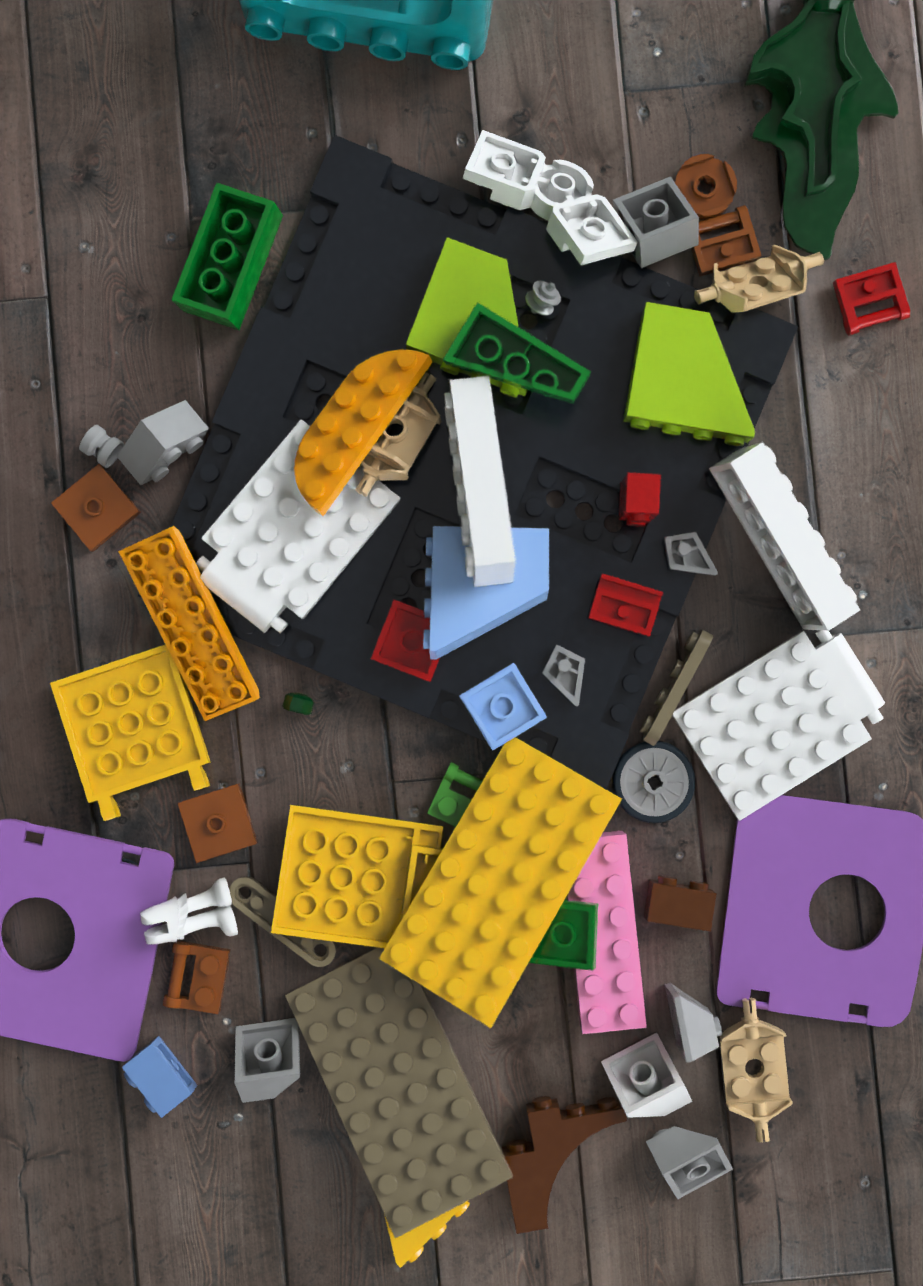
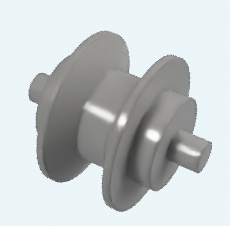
(543, 298)

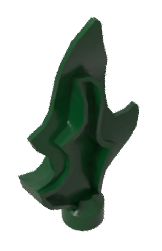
(820, 93)

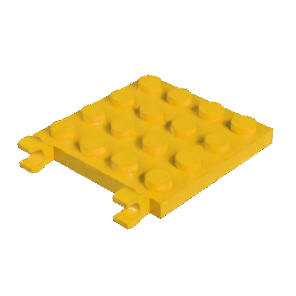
(130, 726)

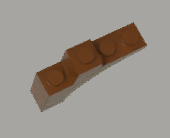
(554, 1138)

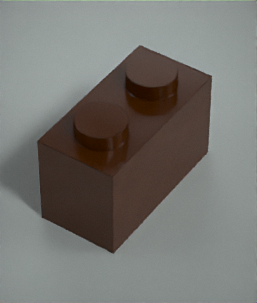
(680, 904)

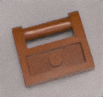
(727, 249)
(207, 977)

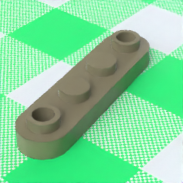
(669, 698)
(261, 908)

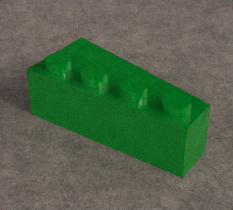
(512, 356)

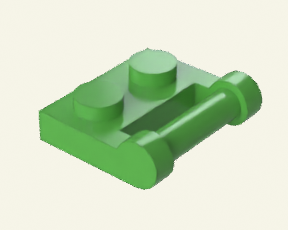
(449, 804)

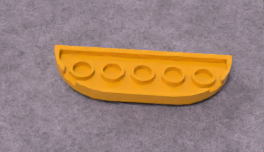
(354, 423)

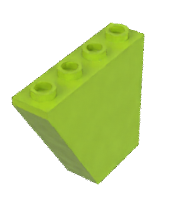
(459, 282)
(684, 378)

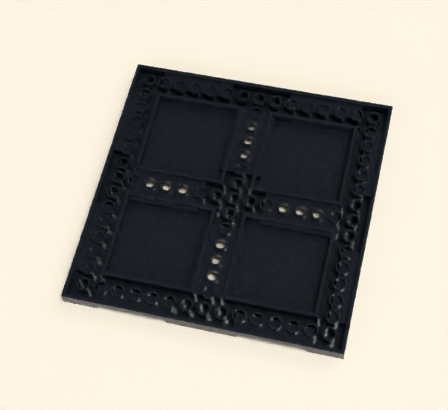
(355, 293)

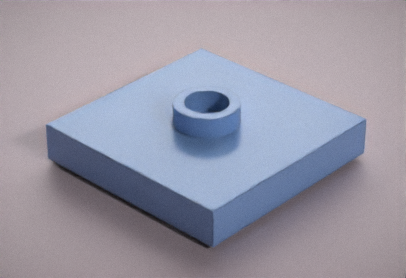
(503, 706)

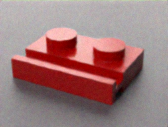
(625, 605)

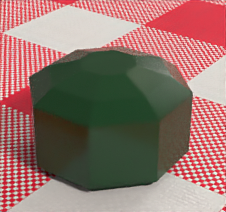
(298, 703)

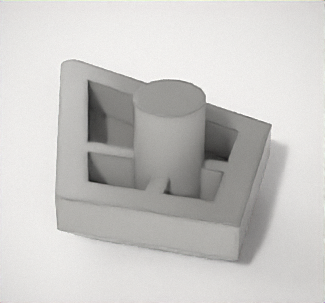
(688, 554)
(565, 673)

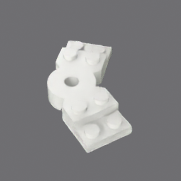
(553, 192)

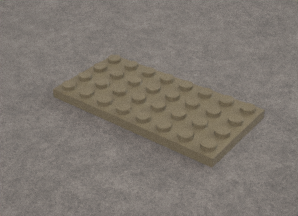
(398, 1090)

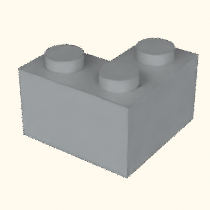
(161, 441)

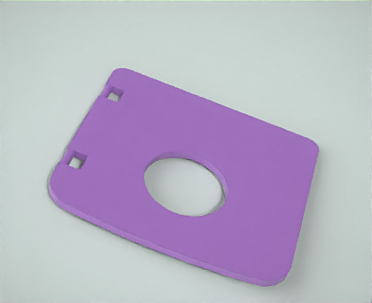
(767, 928)
(102, 988)

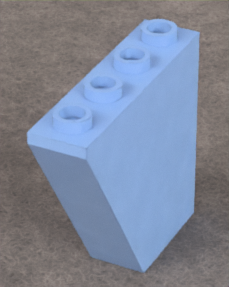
(465, 612)

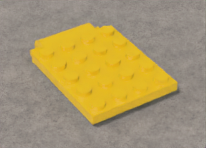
(350, 874)

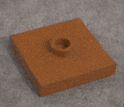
(95, 507)
(217, 823)

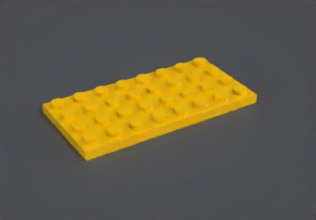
(500, 880)

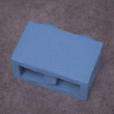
(159, 1077)

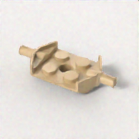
(760, 281)
(394, 455)
(762, 1094)

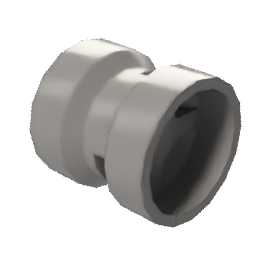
(101, 446)

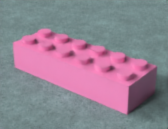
(613, 992)

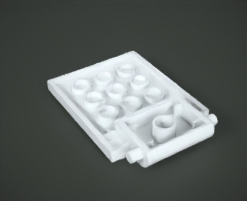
(279, 548)
(781, 719)

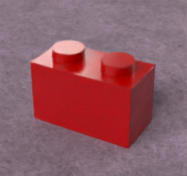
(639, 498)

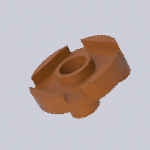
(713, 172)

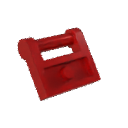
(869, 288)

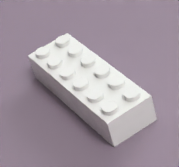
(479, 482)
(785, 537)

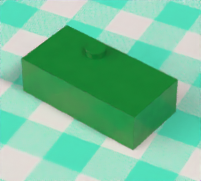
(227, 256)

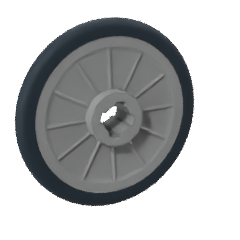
(666, 799)

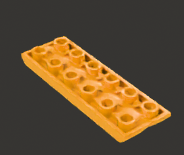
(190, 623)

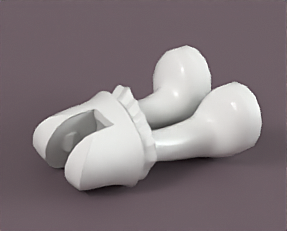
(176, 912)

